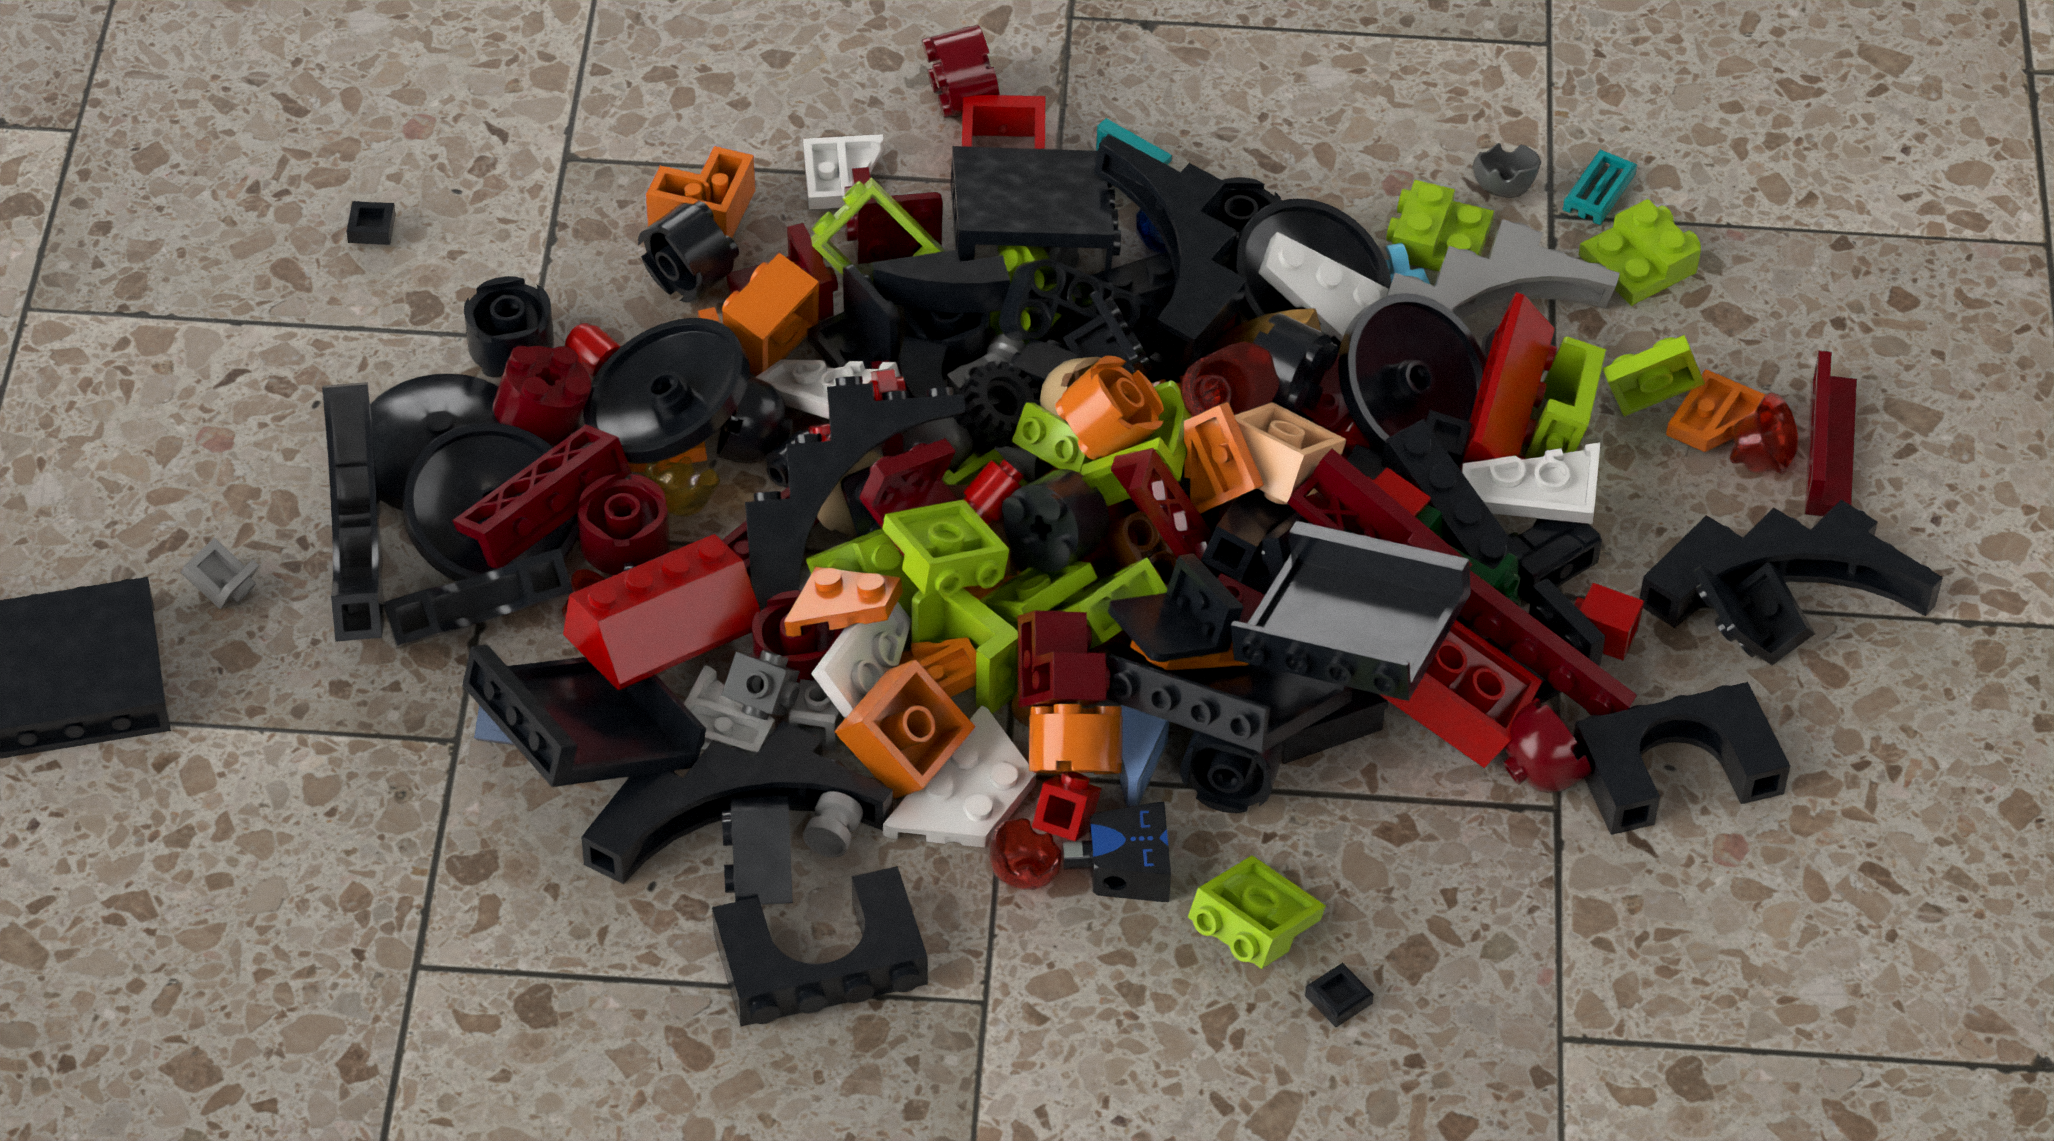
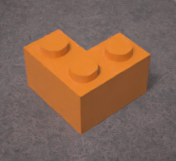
(723, 185)

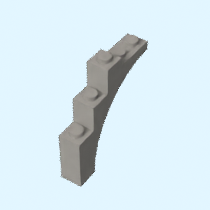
(1513, 266)

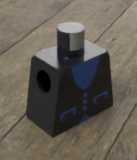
(1125, 853)

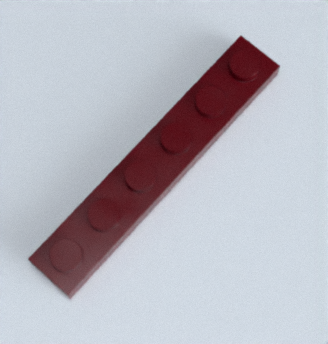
(1537, 645)

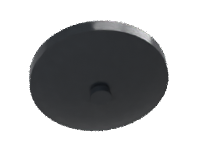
(1314, 226)
(1403, 362)
(669, 388)
(415, 415)
(457, 474)

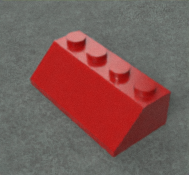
(1511, 384)
(662, 612)
(1471, 695)

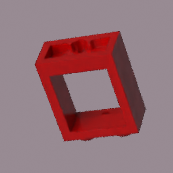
(1004, 117)

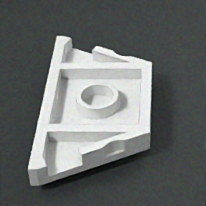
(970, 792)

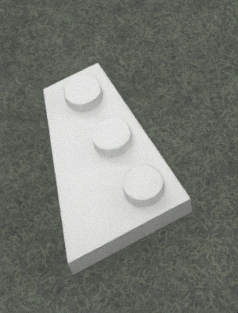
(1318, 283)
(806, 381)
(1540, 487)
(861, 659)

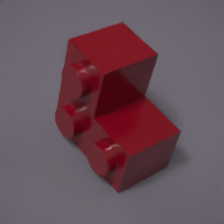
(1056, 660)

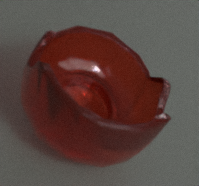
(1023, 856)

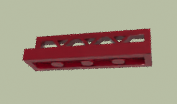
(1830, 439)
(547, 497)
(1360, 501)
(1164, 502)

